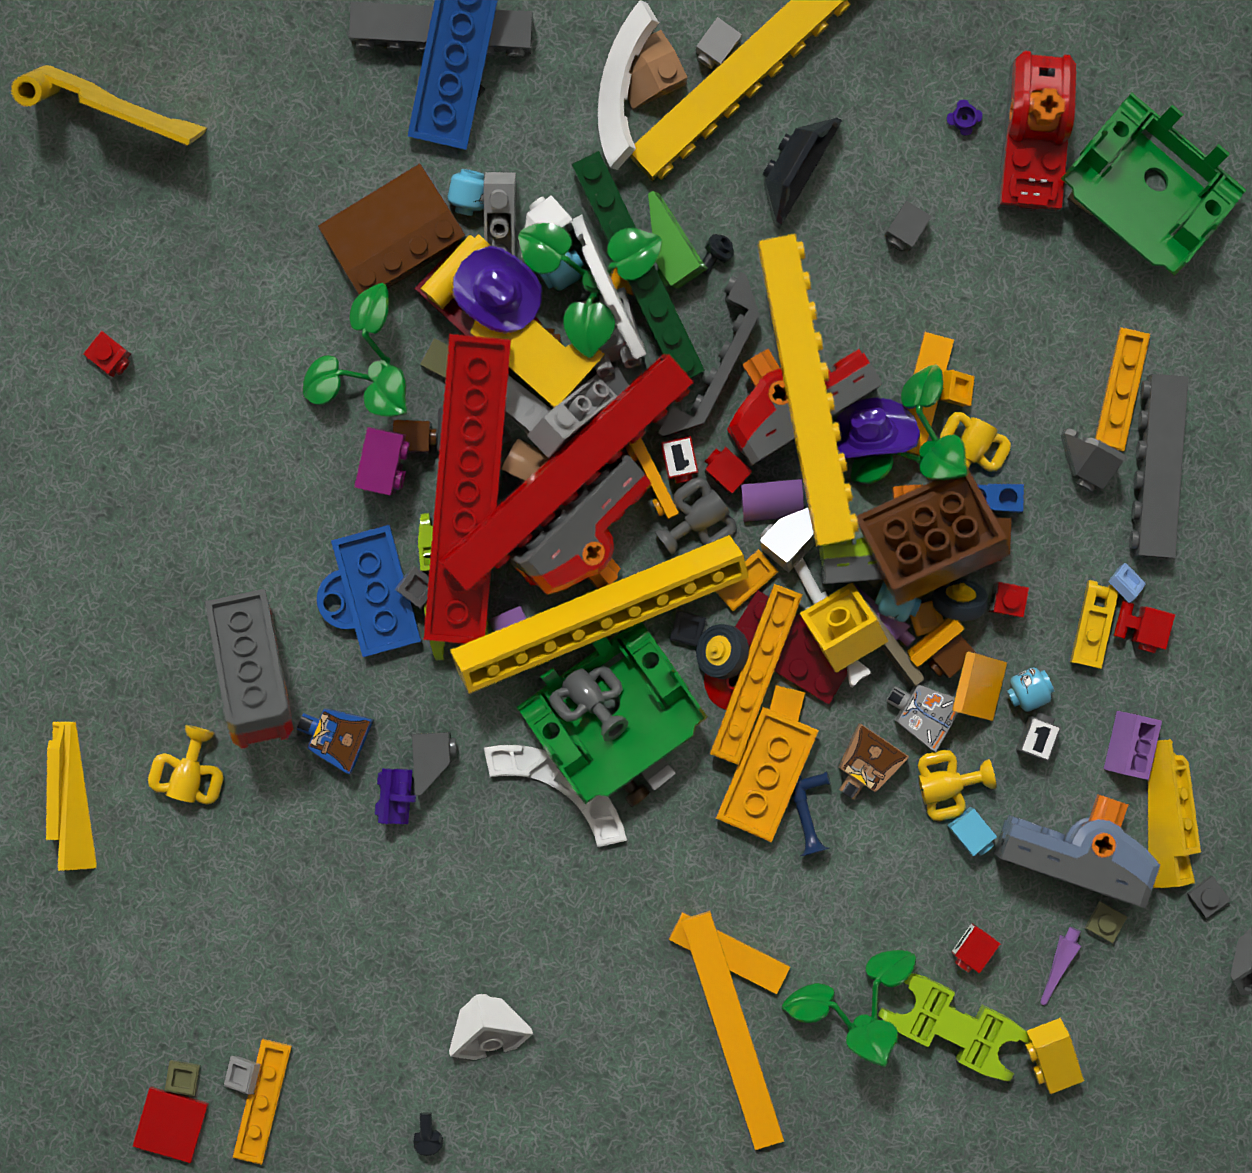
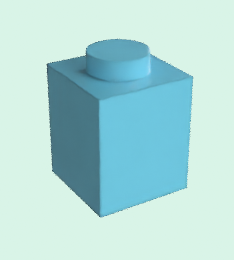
(973, 832)

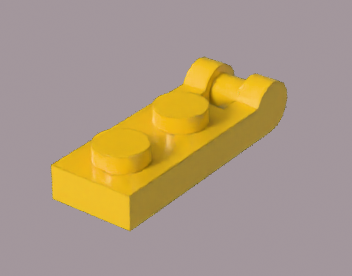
(1094, 625)

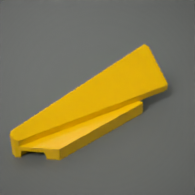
(67, 800)
(1171, 817)

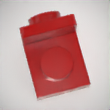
(108, 354)

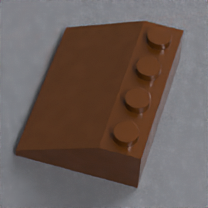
(392, 231)
(932, 536)

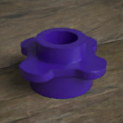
(970, 111)

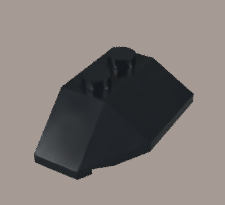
(795, 165)

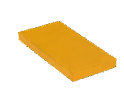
(767, 774)

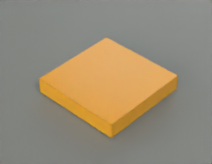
(979, 686)

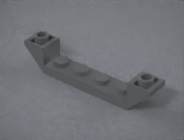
(741, 297)

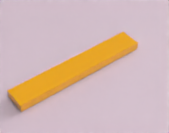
(756, 674)

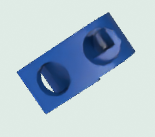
(1004, 497)

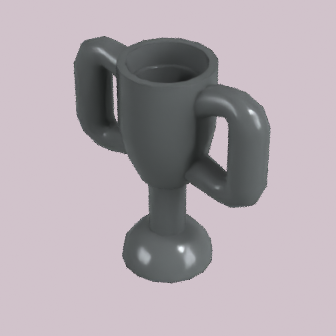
(699, 516)
(586, 694)

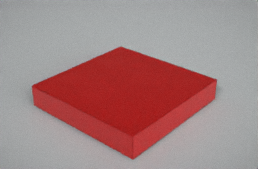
(170, 1124)

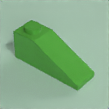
(677, 256)

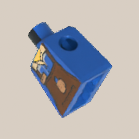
(336, 736)

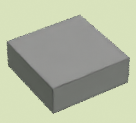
(242, 1075)

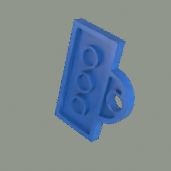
(367, 592)

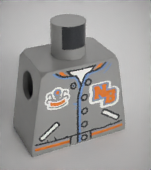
(924, 713)

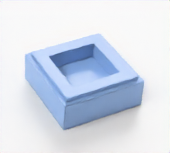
(1127, 582)

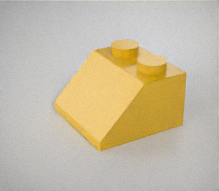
(844, 627)

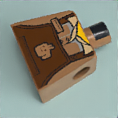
(868, 761)

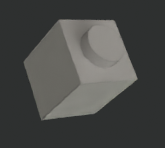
(717, 44)

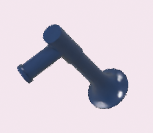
(812, 843)

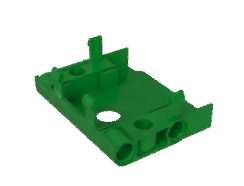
(1158, 225)
(652, 700)

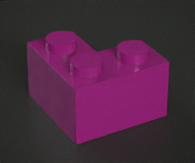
(380, 462)

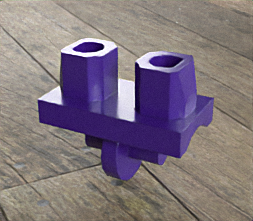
(394, 796)

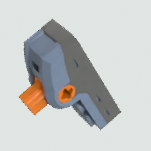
(1115, 868)

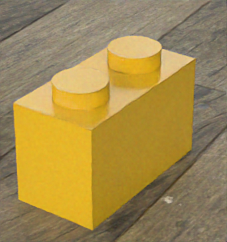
(1054, 1055)

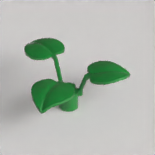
(589, 324)
(387, 392)
(938, 458)
(867, 1036)

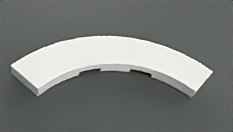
(615, 84)
(607, 287)
(537, 764)

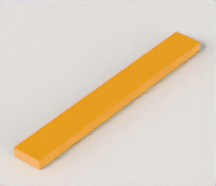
(732, 1030)

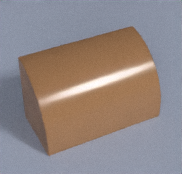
(524, 460)

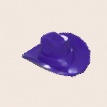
(497, 289)
(876, 428)

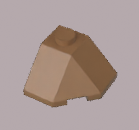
(655, 71)

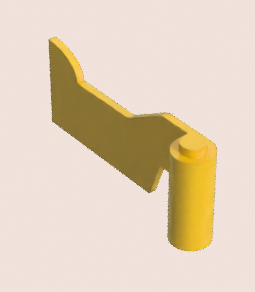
(48, 80)
(533, 350)

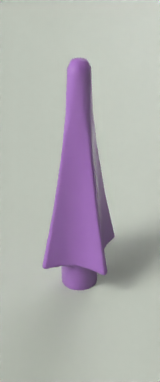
(896, 628)
(1065, 952)

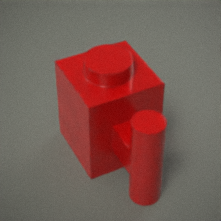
(1150, 627)

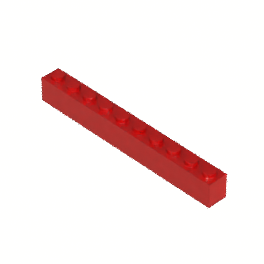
(566, 471)

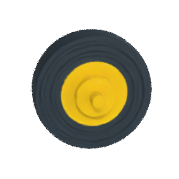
(960, 600)
(722, 651)

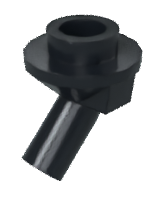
(719, 248)
(428, 1140)

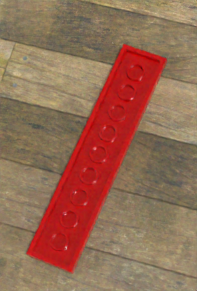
(466, 478)

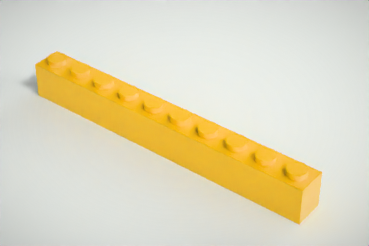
(730, 82)
(806, 390)
(599, 613)

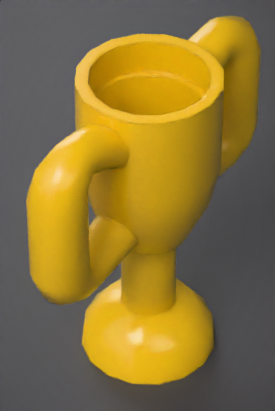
(977, 440)
(187, 772)
(946, 784)

